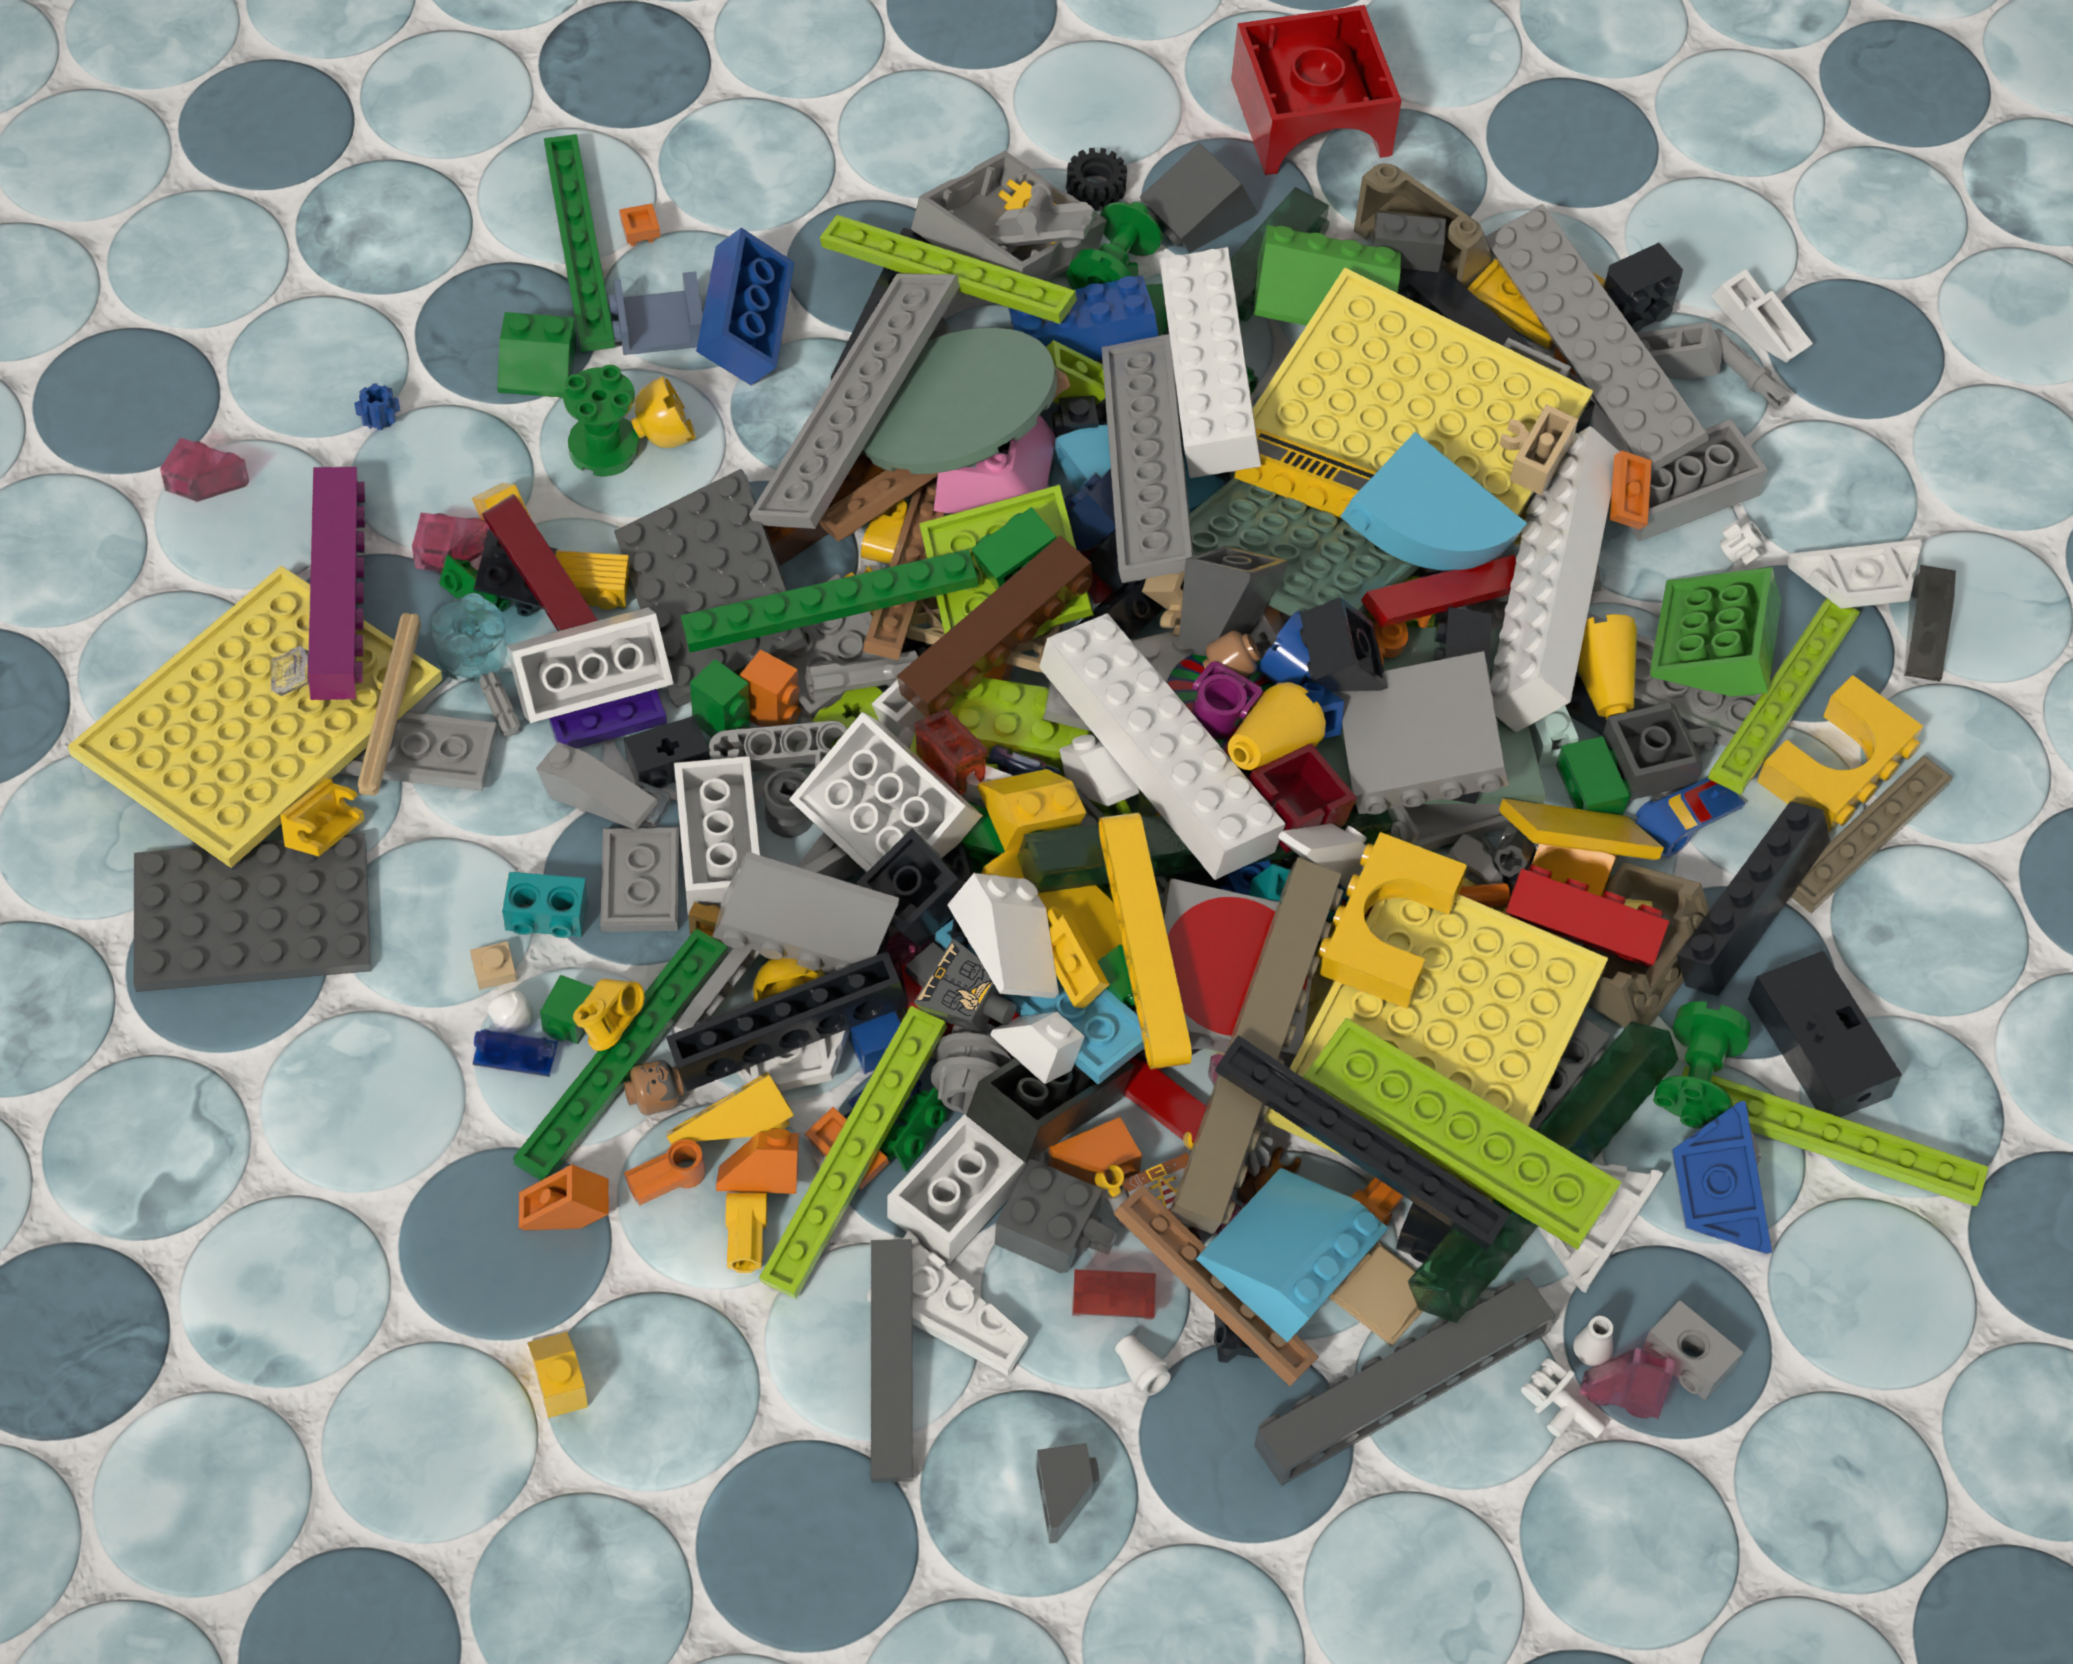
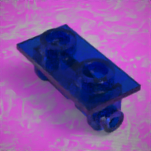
(514, 1052)

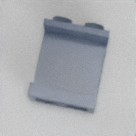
(659, 319)

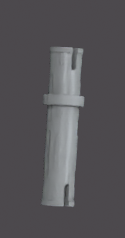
(1757, 377)

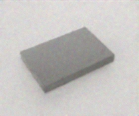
(640, 879)

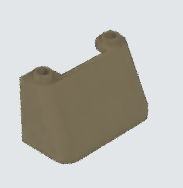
(1393, 190)
(1640, 992)

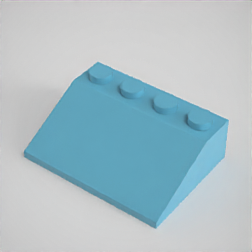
(1291, 1249)

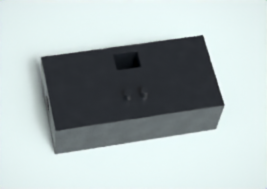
(1824, 1036)

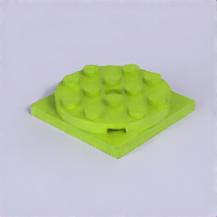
(966, 528)

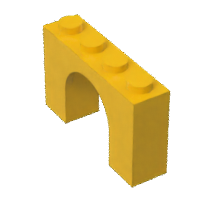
(1879, 729)
(1389, 871)

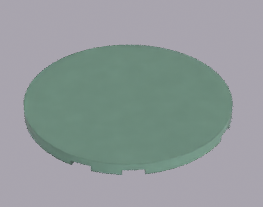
(964, 401)

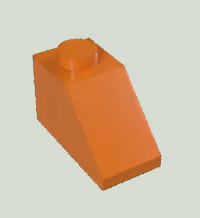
(1095, 1151)
(762, 1165)
(564, 1200)

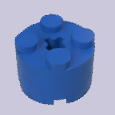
(1288, 656)

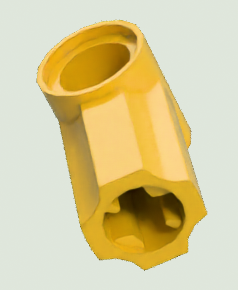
(745, 1224)

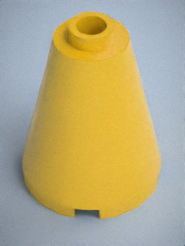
(1609, 663)
(1277, 726)

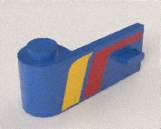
(1681, 814)

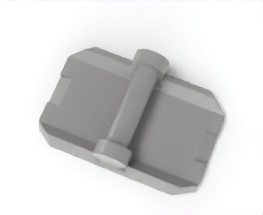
(1043, 221)

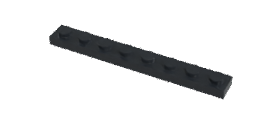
(1362, 1142)

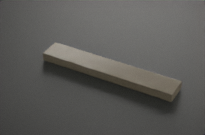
(1871, 831)

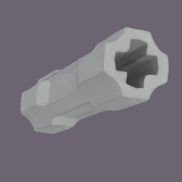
(837, 678)

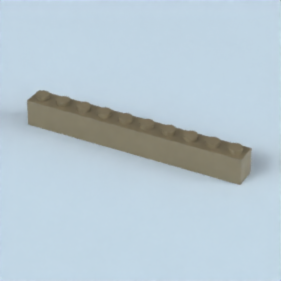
(1266, 1023)

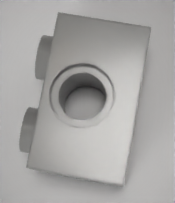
(1687, 1330)

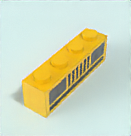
(1305, 474)

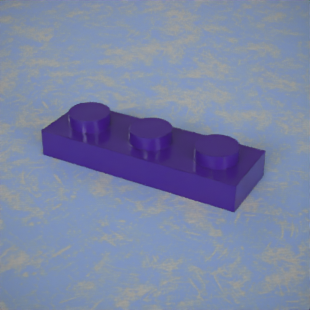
(609, 720)

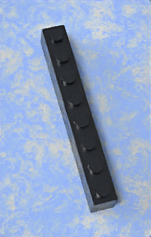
(1454, 301)

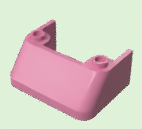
(999, 476)

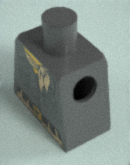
(963, 992)

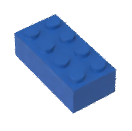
(745, 306)
(1099, 318)

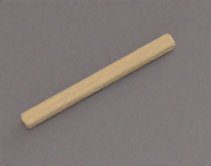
(389, 705)

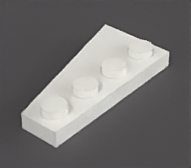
(958, 1315)

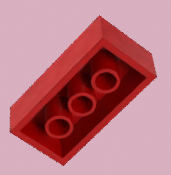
(1586, 917)

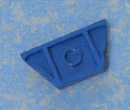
(1722, 1182)

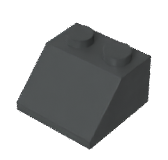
(1414, 235)

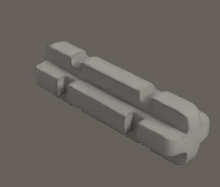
(499, 704)

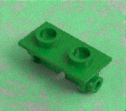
(459, 580)
(923, 1117)

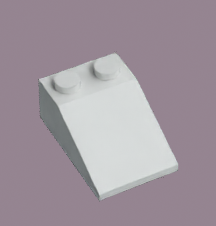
(1008, 933)

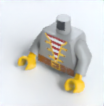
(1159, 1180)

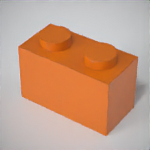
(772, 691)

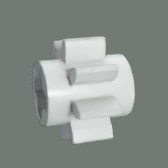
(1742, 542)

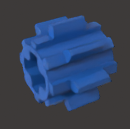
(377, 406)

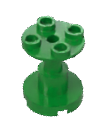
(1129, 231)
(602, 435)
(1709, 1040)

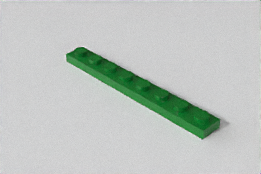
(579, 243)
(829, 601)
(610, 1068)

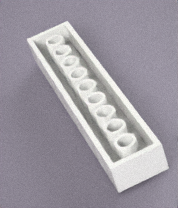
(1553, 585)

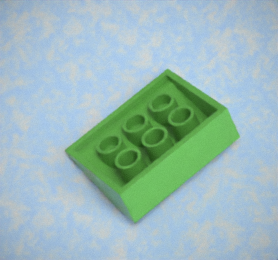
(1302, 267)
(1719, 632)

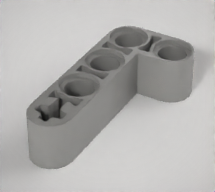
(783, 747)

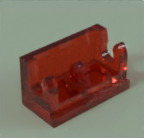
(950, 749)
(1113, 1294)

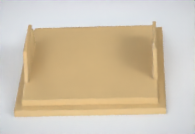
(1379, 1294)

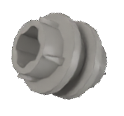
(963, 1061)

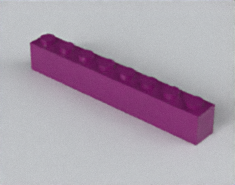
(335, 584)

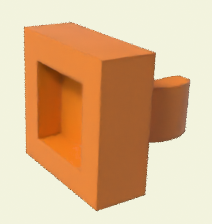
(639, 223)

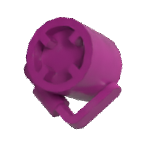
(1223, 699)

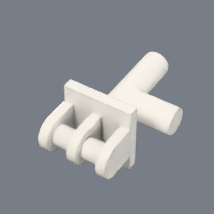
(1570, 1407)

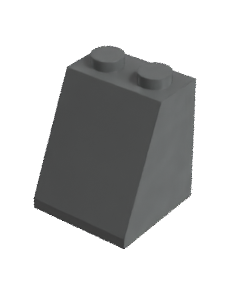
(1197, 200)
(1225, 593)

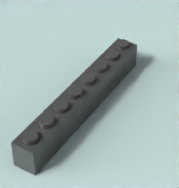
(1403, 1380)

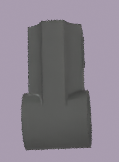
(1514, 851)

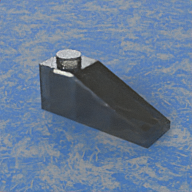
(1929, 622)

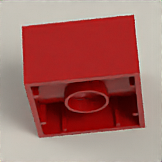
(1312, 78)

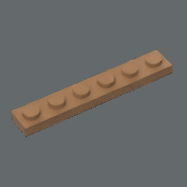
(1178, 1251)

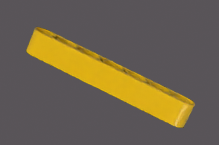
(1145, 941)

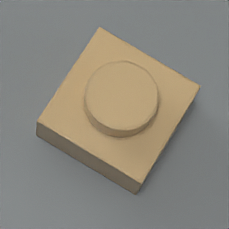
(493, 965)

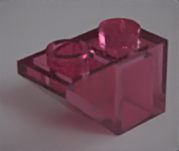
(201, 471)
(447, 535)
(1631, 1381)

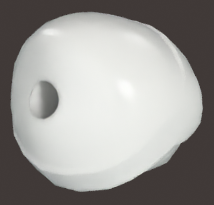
(510, 1012)

